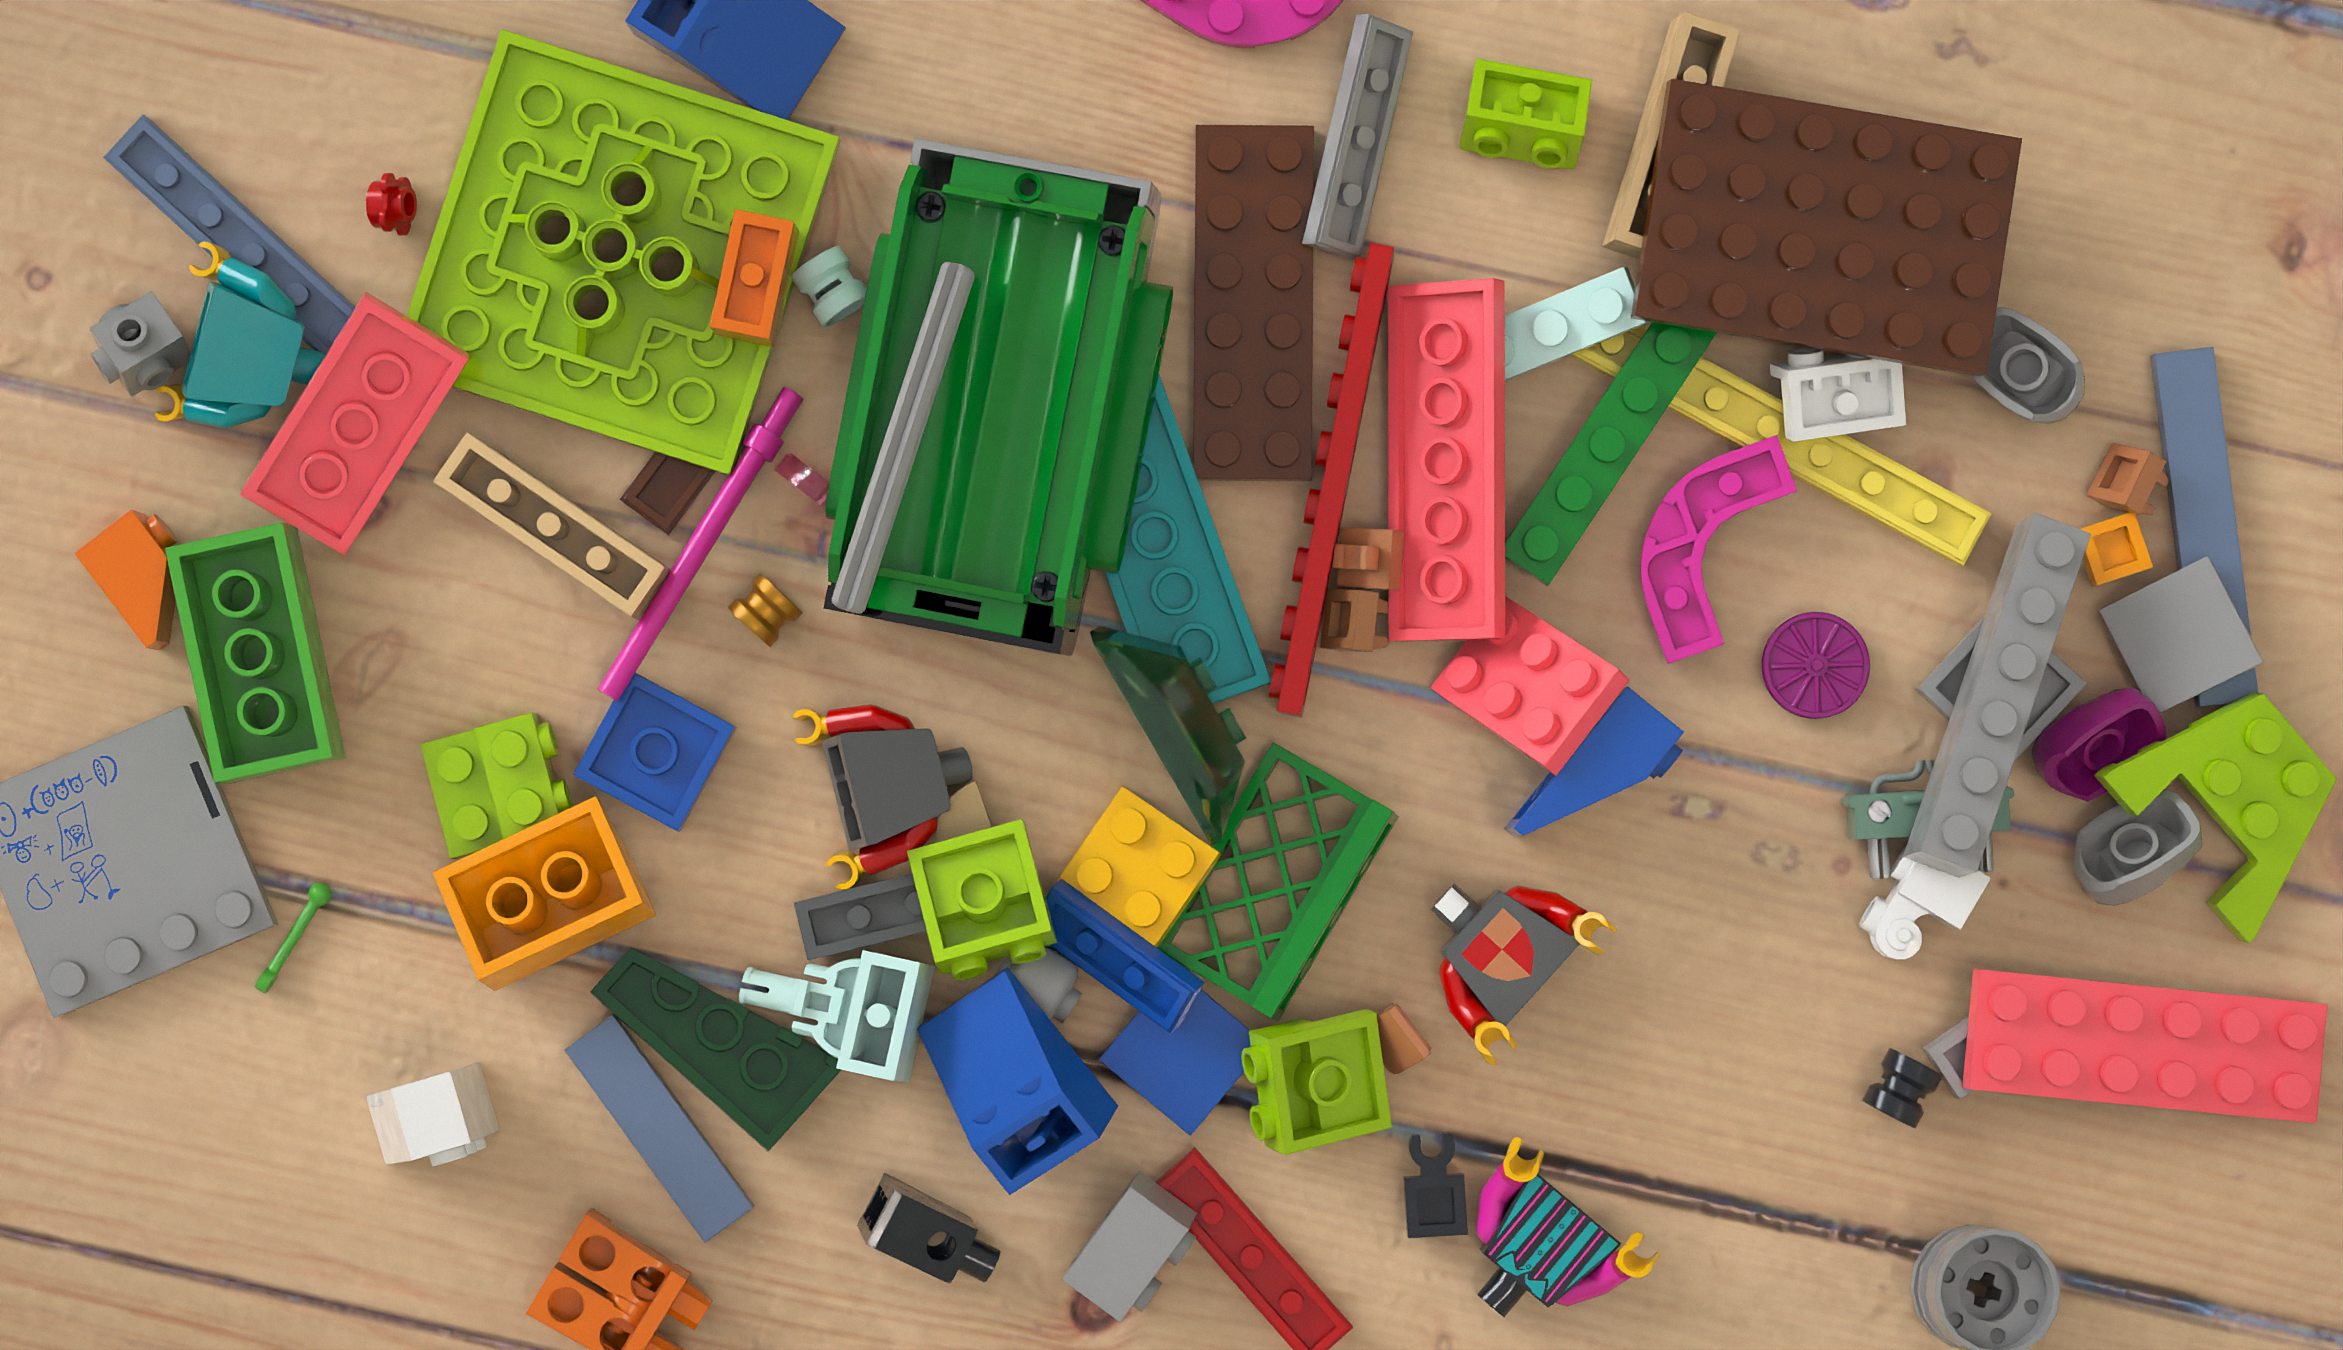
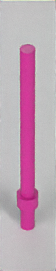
(760, 445)

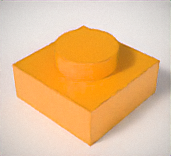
(2115, 549)

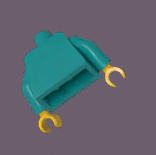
(241, 348)

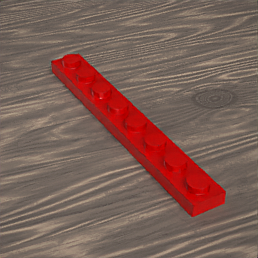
(1336, 454)

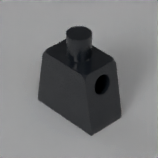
(904, 1219)

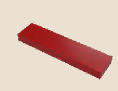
(1254, 1257)

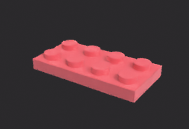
(355, 423)

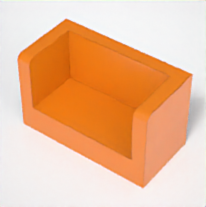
(754, 278)

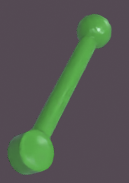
(319, 895)

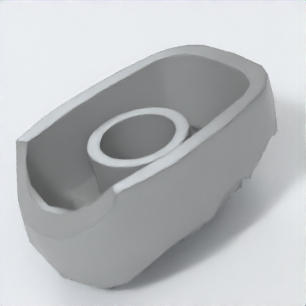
(2032, 370)
(2131, 854)

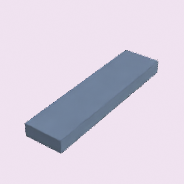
(659, 1128)

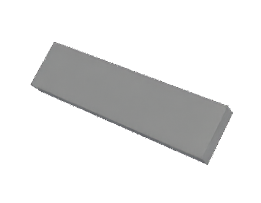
(1357, 137)

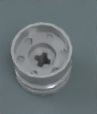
(2018, 1298)

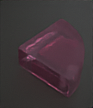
(803, 478)

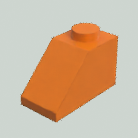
(134, 574)

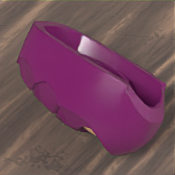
(2094, 737)

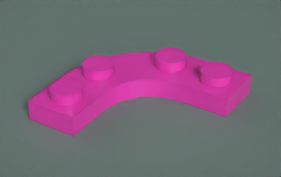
(1246, 21)
(1683, 527)

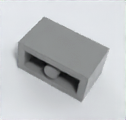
(1131, 1247)

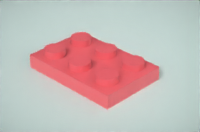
(1532, 687)

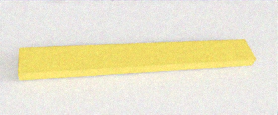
(1829, 464)

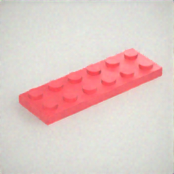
(1447, 459)
(2144, 1046)

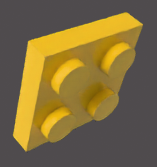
(1140, 866)

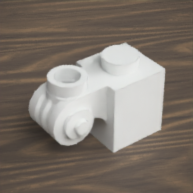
(1916, 893)

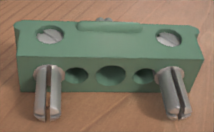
(1893, 815)

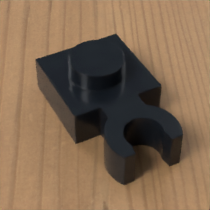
(1434, 1199)

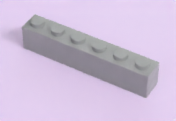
(1997, 695)

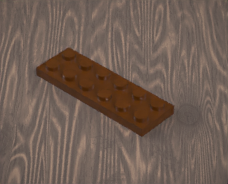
(1253, 303)

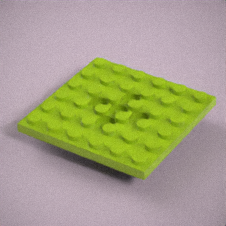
(558, 141)

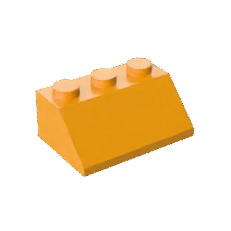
(543, 894)

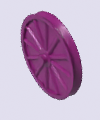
(1815, 665)

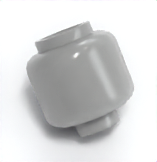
(1048, 982)

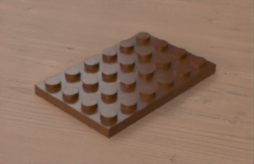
(1826, 228)

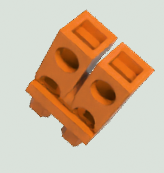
(639, 1291)

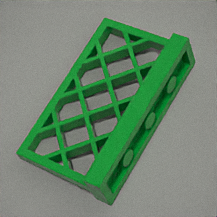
(1321, 905)

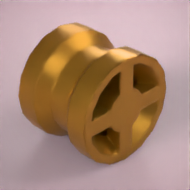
(765, 610)

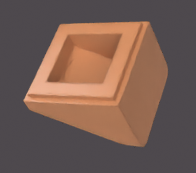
(1400, 1040)

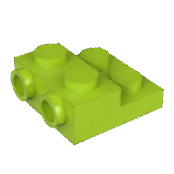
(494, 781)
(982, 900)
(1317, 1081)

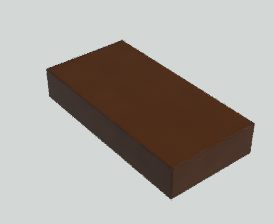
(665, 490)

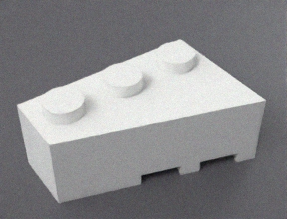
(434, 1117)

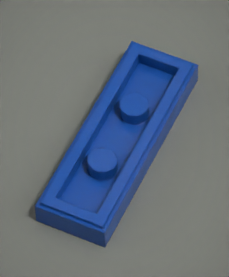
(1120, 958)

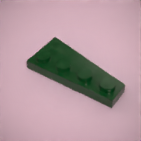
(730, 1054)

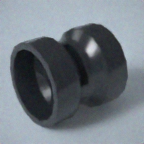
(1903, 1085)

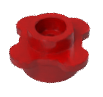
(391, 204)

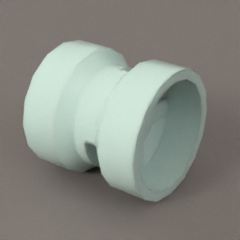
(830, 286)

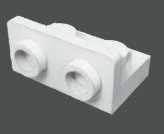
(1838, 394)

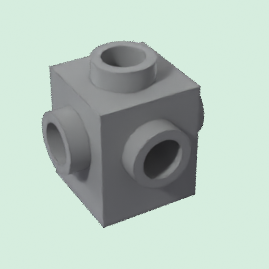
(139, 345)

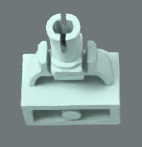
(863, 1011)

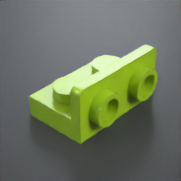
(1526, 114)

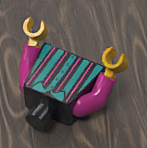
(1546, 1241)

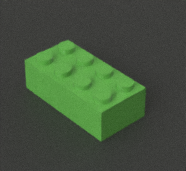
(255, 653)

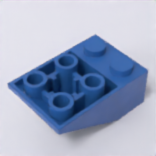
(746, 47)
(1014, 1081)

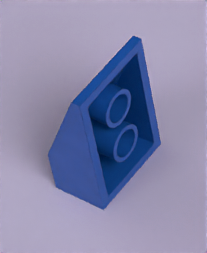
(1618, 753)

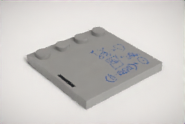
(125, 863)

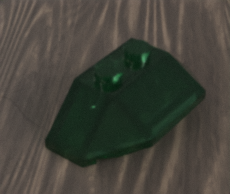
(1180, 721)

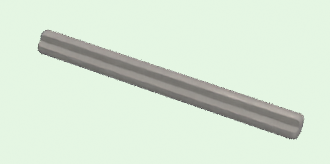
(903, 437)

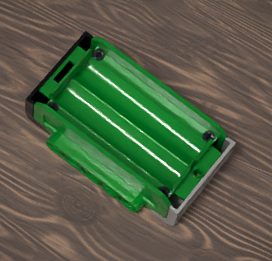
(1039, 403)

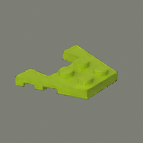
(2252, 781)

